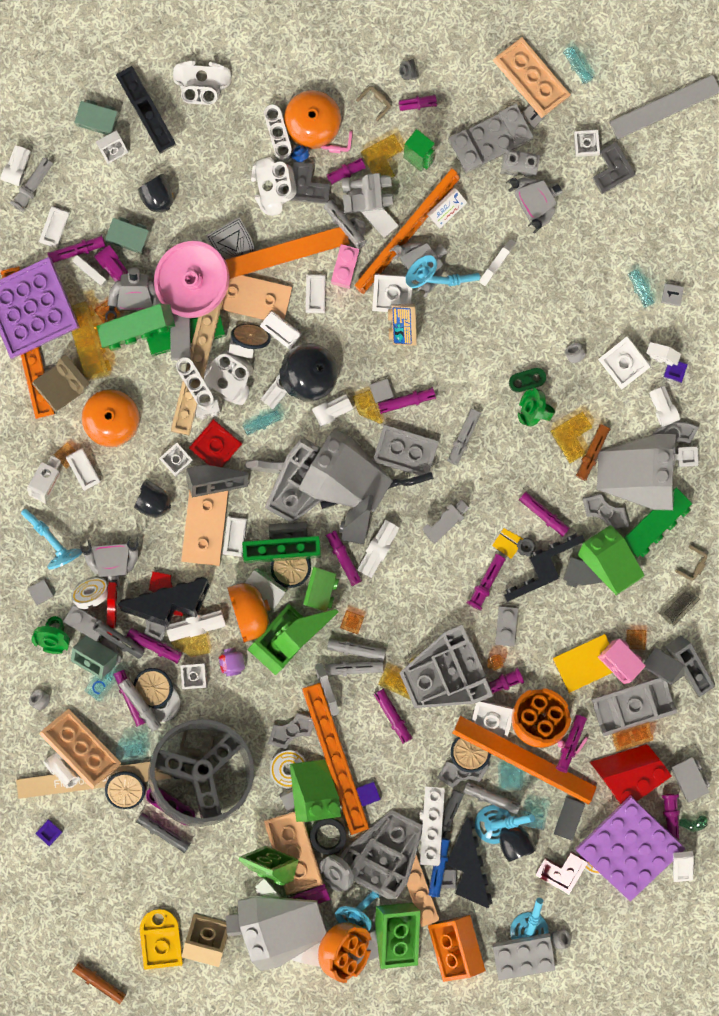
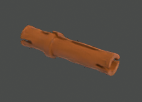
(589, 459)
(98, 982)

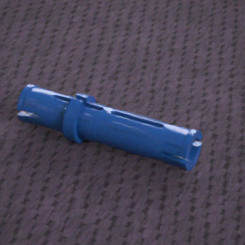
(438, 871)

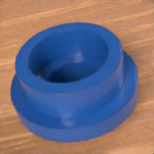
(300, 153)

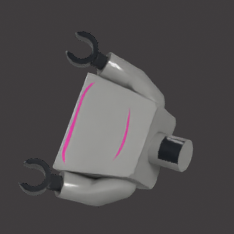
(535, 199)
(132, 293)
(111, 560)

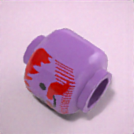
(231, 662)

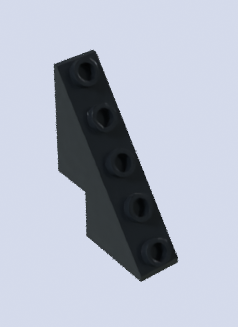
(161, 605)
(465, 858)

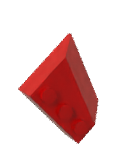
(631, 772)

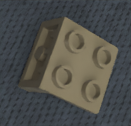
(61, 384)

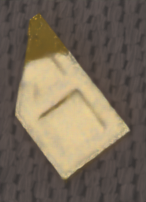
(366, 406)
(193, 646)

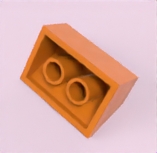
(456, 948)

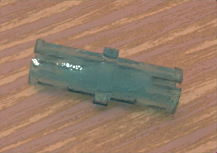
(578, 65)
(641, 288)
(261, 422)

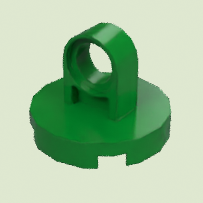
(534, 408)
(50, 638)

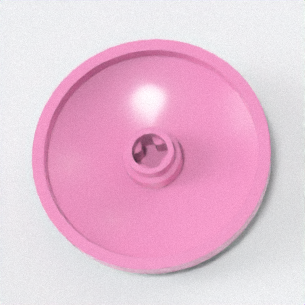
(191, 279)

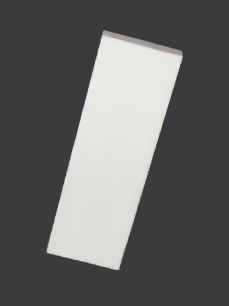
(378, 218)

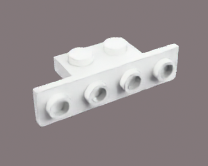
(432, 826)

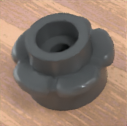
(522, 543)

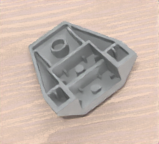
(640, 471)
(345, 474)
(286, 498)
(447, 673)
(385, 854)
(279, 928)

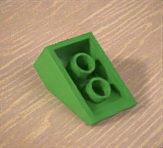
(611, 560)
(320, 589)
(298, 633)
(266, 650)
(314, 791)
(271, 864)
(397, 935)

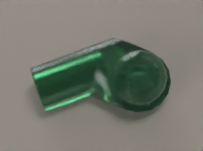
(696, 825)

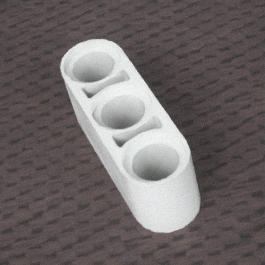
(278, 123)
(191, 375)

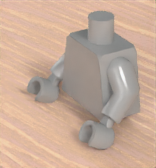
(413, 251)

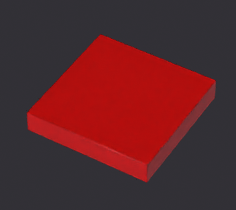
(215, 445)

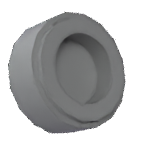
(359, 225)
(575, 353)
(39, 699)
(561, 939)

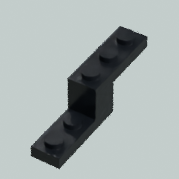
(146, 109)
(543, 567)

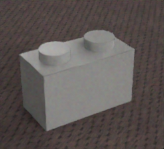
(82, 622)
(690, 778)

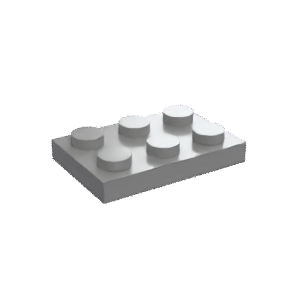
(405, 451)
(523, 956)

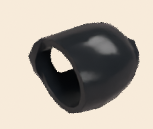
(157, 194)
(152, 500)
(515, 843)

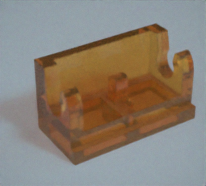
(632, 737)

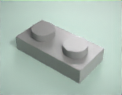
(506, 626)

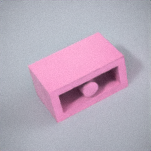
(345, 266)
(622, 661)

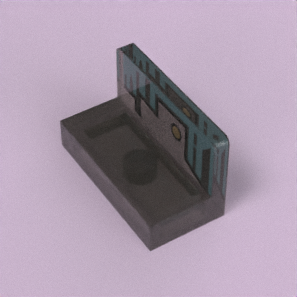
(678, 606)

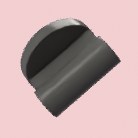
(408, 70)

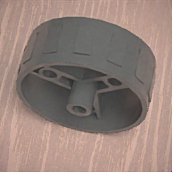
(230, 743)

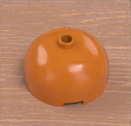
(312, 131)
(120, 427)
(249, 610)
(546, 711)
(335, 948)

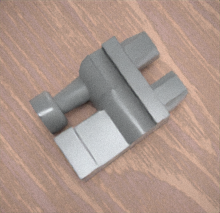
(519, 162)
(372, 193)
(446, 522)

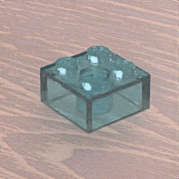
(510, 778)
(539, 822)

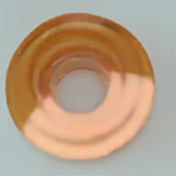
(496, 662)

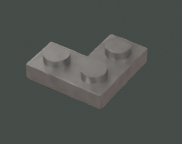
(617, 171)
(307, 190)

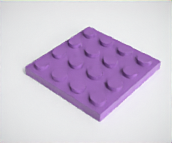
(34, 308)
(630, 848)

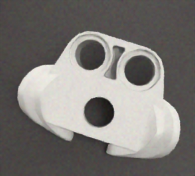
(217, 79)
(267, 170)
(237, 388)

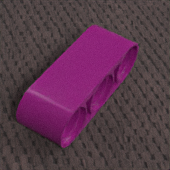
(180, 806)

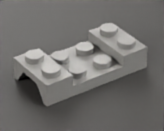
(491, 138)
(633, 706)

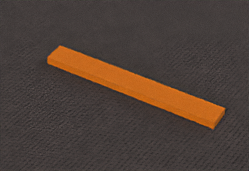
(407, 230)
(286, 252)
(33, 369)
(335, 758)
(524, 759)

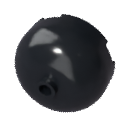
(300, 372)

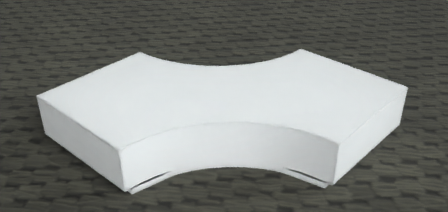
(497, 262)

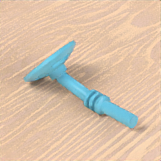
(425, 274)
(63, 555)
(498, 823)
(354, 915)
(534, 922)

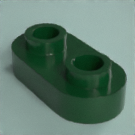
(526, 378)

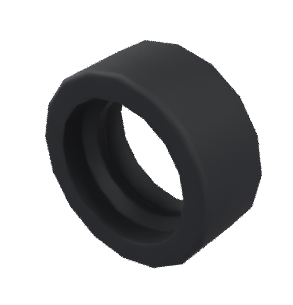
(328, 850)

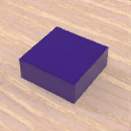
(676, 372)
(368, 794)
(49, 832)

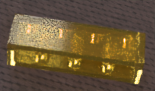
(88, 344)

